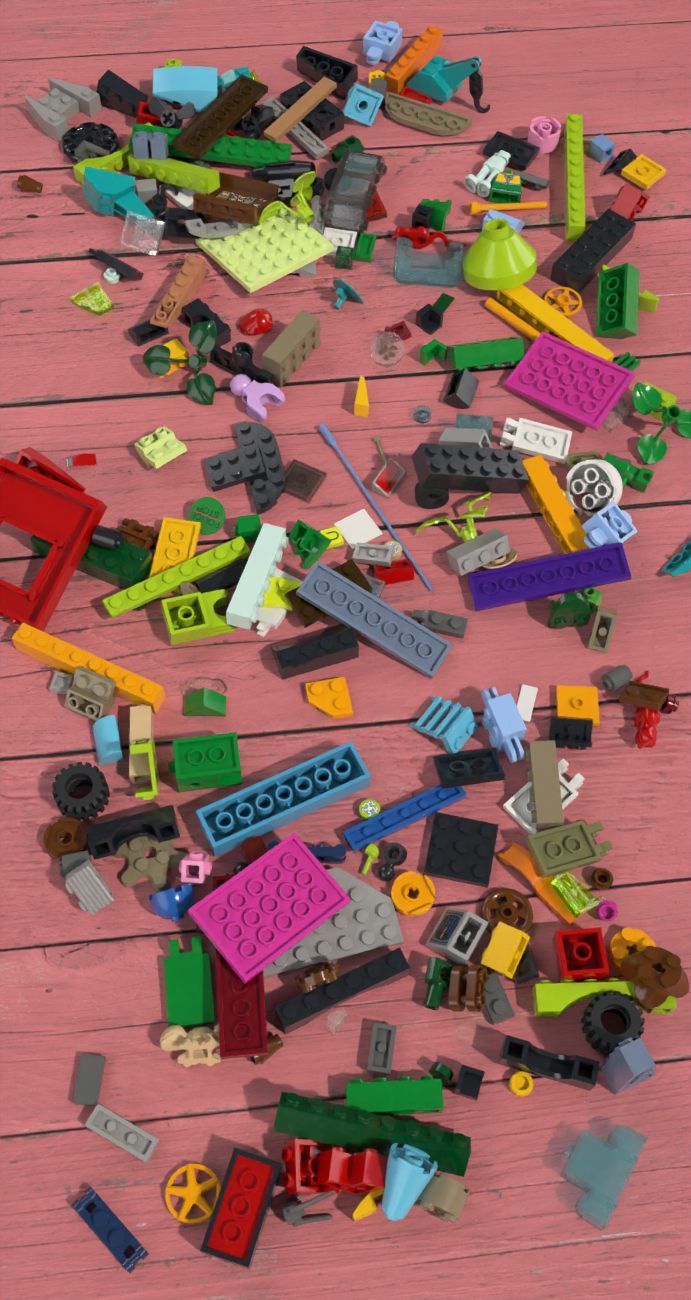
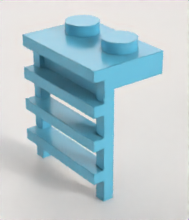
(455, 727)

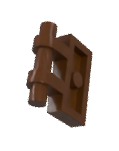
(141, 540)

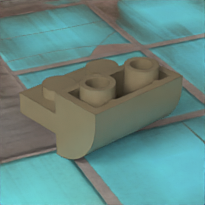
(90, 694)

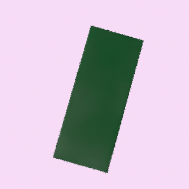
(443, 302)

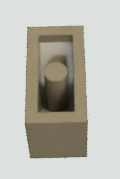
(602, 628)

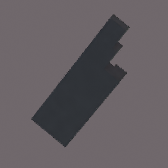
(117, 264)

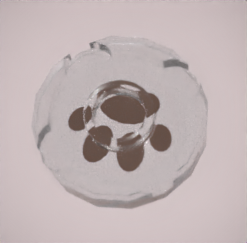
(387, 349)

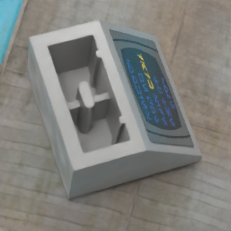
(457, 935)

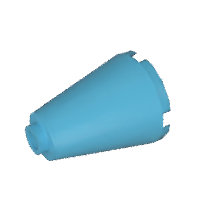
(405, 1179)

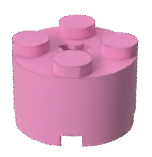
(544, 134)

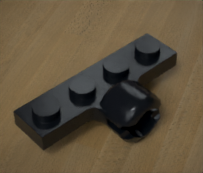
(239, 362)

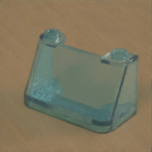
(427, 268)

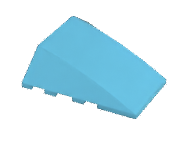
(186, 85)

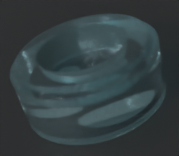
(422, 414)

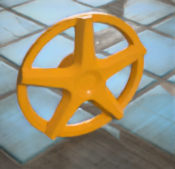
(564, 300)
(192, 1193)

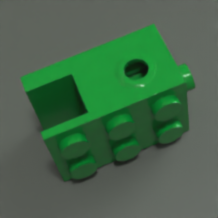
(206, 762)

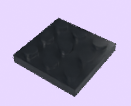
(461, 849)

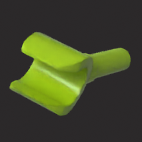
(373, 852)

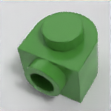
(594, 598)

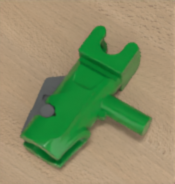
(629, 473)

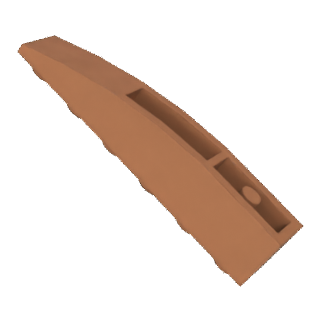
(180, 292)

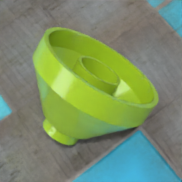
(499, 258)

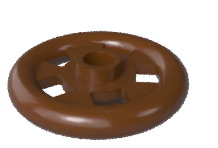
(511, 896)

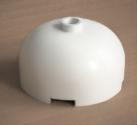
(599, 480)

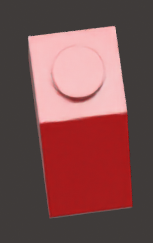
(144, 115)

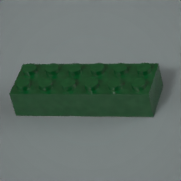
(117, 567)

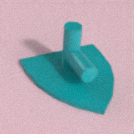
(343, 291)

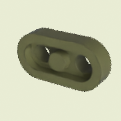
(576, 458)

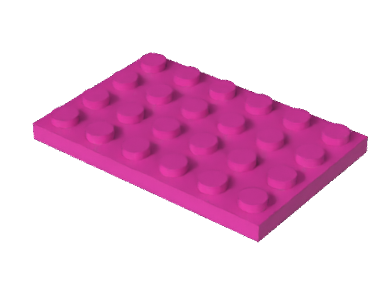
(569, 380)
(269, 907)

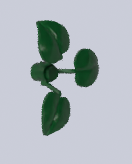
(201, 336)

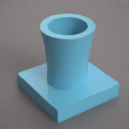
(365, 110)

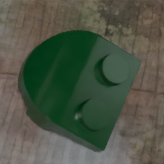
(569, 611)

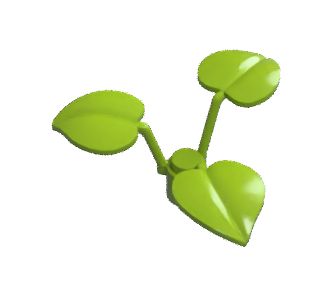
(300, 200)
(467, 531)

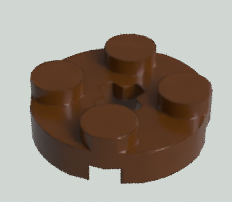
(65, 826)
(317, 974)

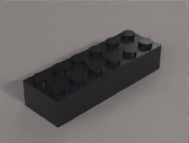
(592, 251)
(469, 468)

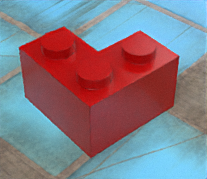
(629, 201)
(352, 1172)

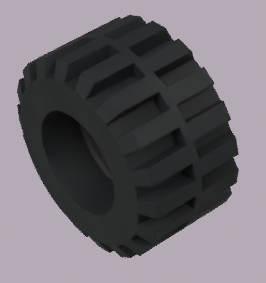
(77, 776)
(623, 1008)

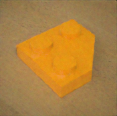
(330, 697)

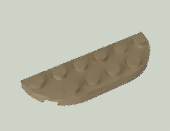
(425, 116)

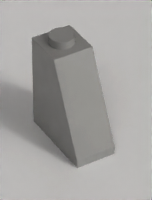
(465, 437)

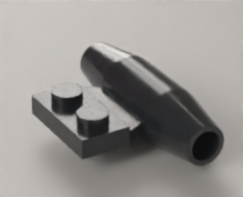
(283, 174)

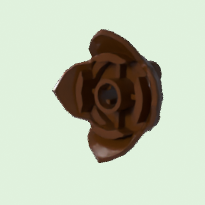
(653, 988)

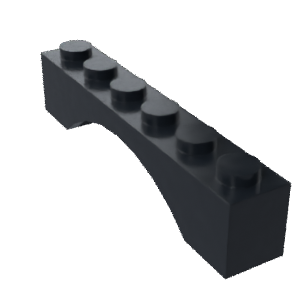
(362, 979)

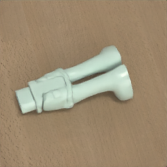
(492, 167)

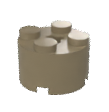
(444, 1197)

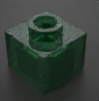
(344, 257)

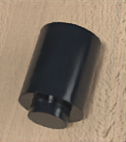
(107, 537)

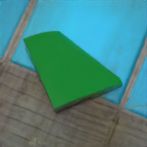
(441, 211)
(308, 543)

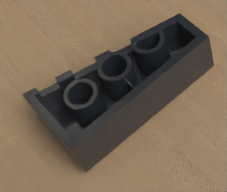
(318, 64)

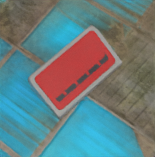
(388, 478)

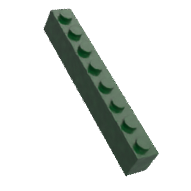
(364, 1130)

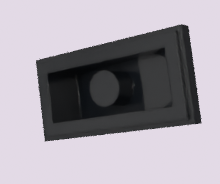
(620, 161)

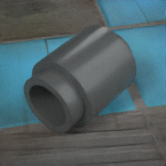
(616, 678)

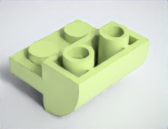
(159, 447)

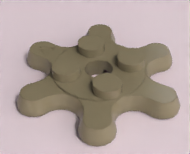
(152, 868)

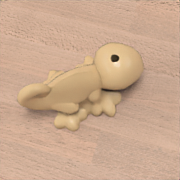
(199, 1044)

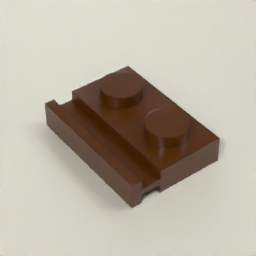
(644, 695)

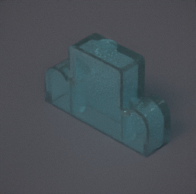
(601, 1171)

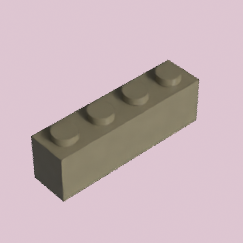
(545, 785)

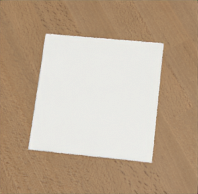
(358, 528)

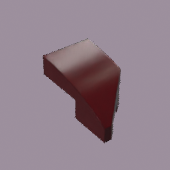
(399, 329)

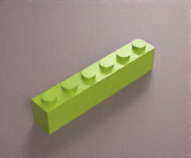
(176, 173)

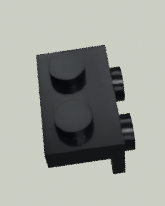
(571, 732)

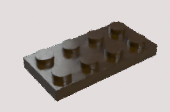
(308, 613)

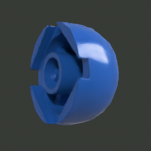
(173, 902)

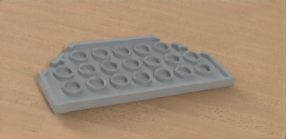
(358, 928)

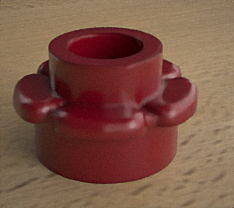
(670, 704)

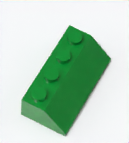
(618, 302)
(486, 352)

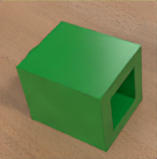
(248, 527)

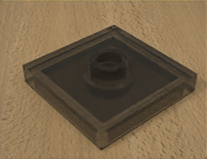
(303, 480)

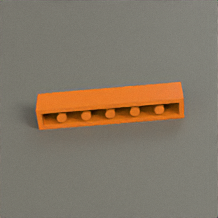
(414, 59)

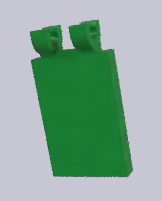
(189, 985)

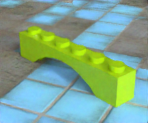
(112, 162)
(553, 998)

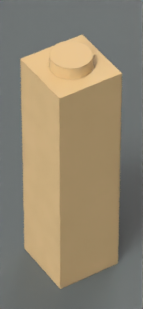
(140, 728)

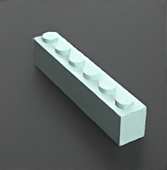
(256, 576)

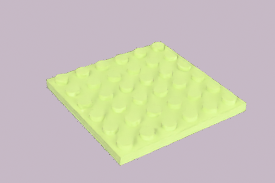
(267, 250)

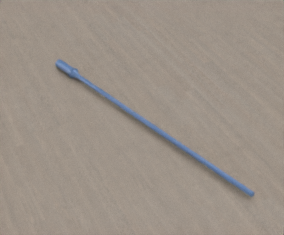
(332, 441)

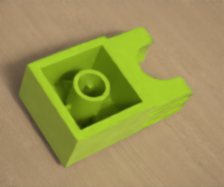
(194, 616)

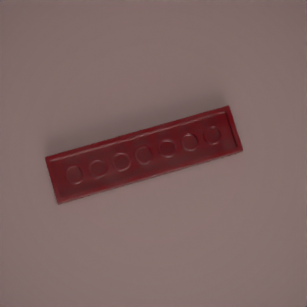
(239, 1007)

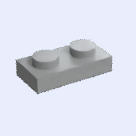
(373, 554)

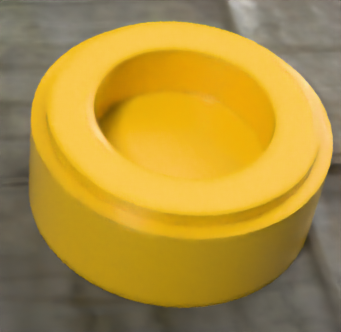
(521, 1084)

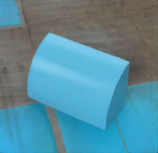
(107, 740)

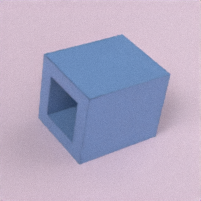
(601, 148)

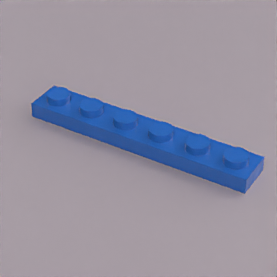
(402, 816)

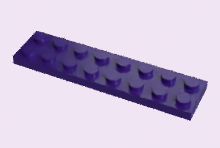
(549, 576)

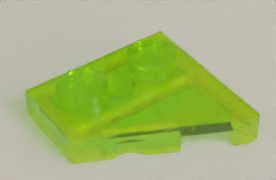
(93, 299)
(574, 894)

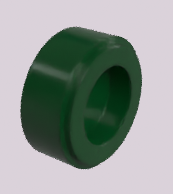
(441, 1072)

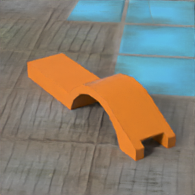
(524, 862)

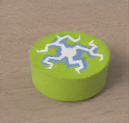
(369, 809)

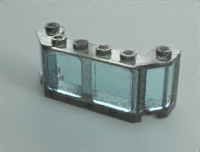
(353, 190)

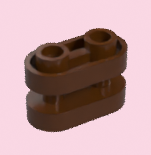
(467, 988)

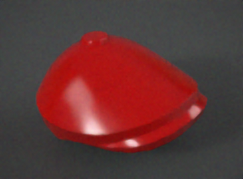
(256, 322)

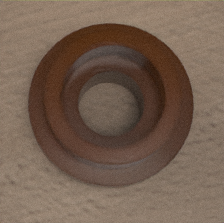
(606, 874)

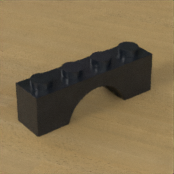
(109, 836)
(562, 1068)

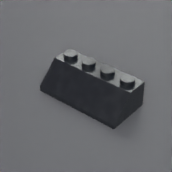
(315, 650)

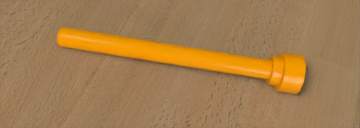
(475, 207)

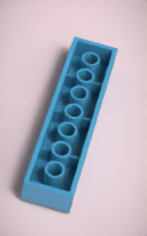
(283, 798)

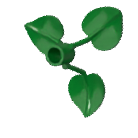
(647, 400)

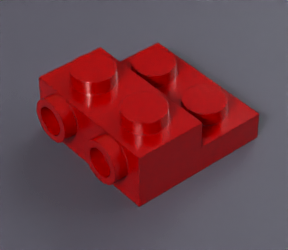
(302, 1167)

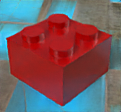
(580, 954)

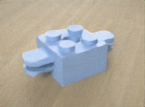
(382, 42)
(608, 527)
(503, 724)

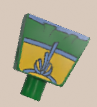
(506, 188)

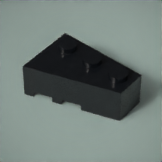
(119, 94)

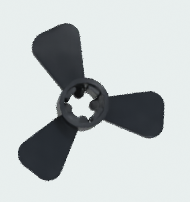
(158, 109)
(251, 124)

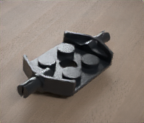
(173, 227)

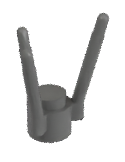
(295, 1210)

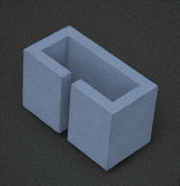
(149, 143)

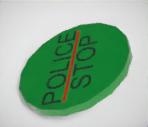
(209, 513)

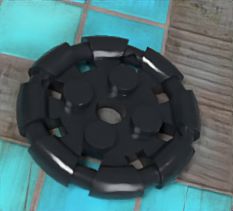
(104, 138)

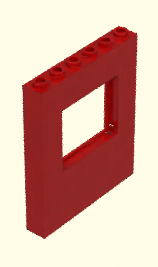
(55, 515)

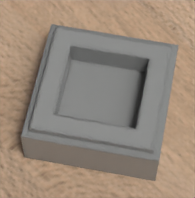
(61, 683)

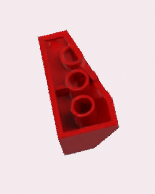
(39, 463)

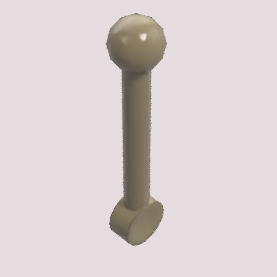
(377, 440)

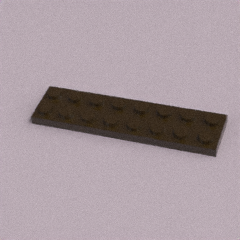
(220, 117)

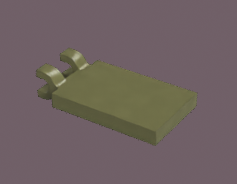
(566, 847)

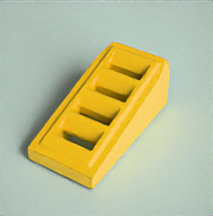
(361, 404)

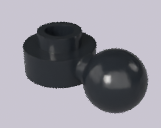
(386, 871)

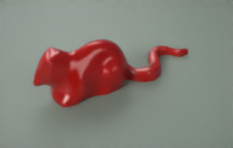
(419, 236)
(646, 722)

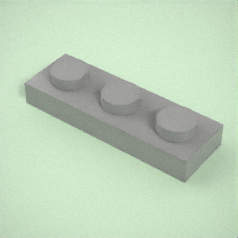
(122, 1133)

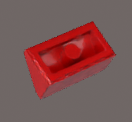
(397, 572)

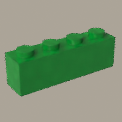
(396, 1097)

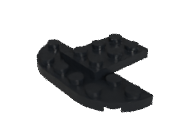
(255, 461)

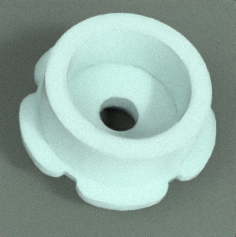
(112, 276)

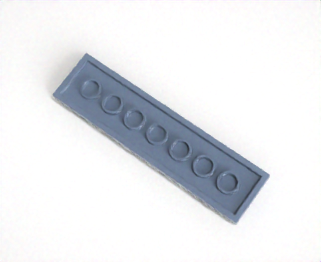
(374, 619)

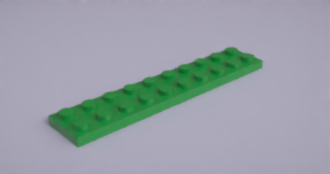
(227, 149)

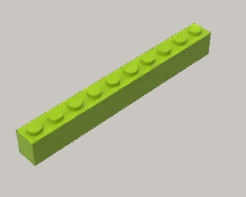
(574, 177)

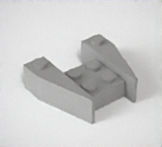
(60, 105)

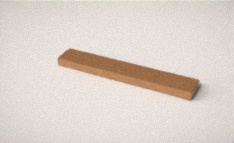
(300, 109)

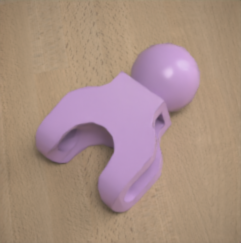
(255, 395)

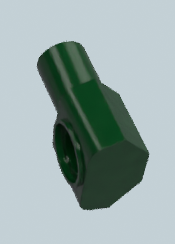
(349, 143)
(438, 979)

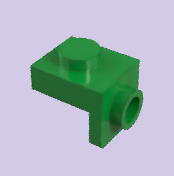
(432, 350)

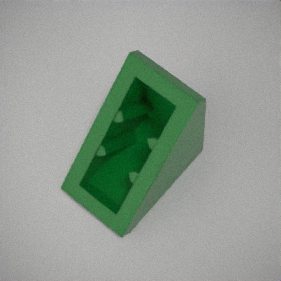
(205, 703)

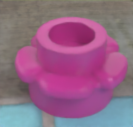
(611, 914)

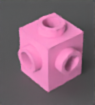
(192, 874)

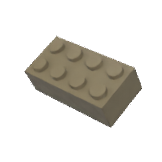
(292, 347)

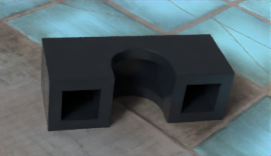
(200, 312)

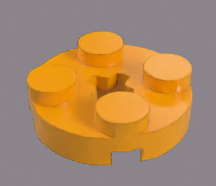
(416, 882)
(627, 938)

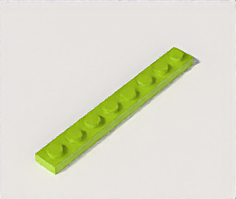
(171, 578)

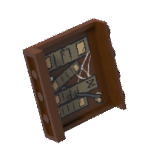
(237, 199)

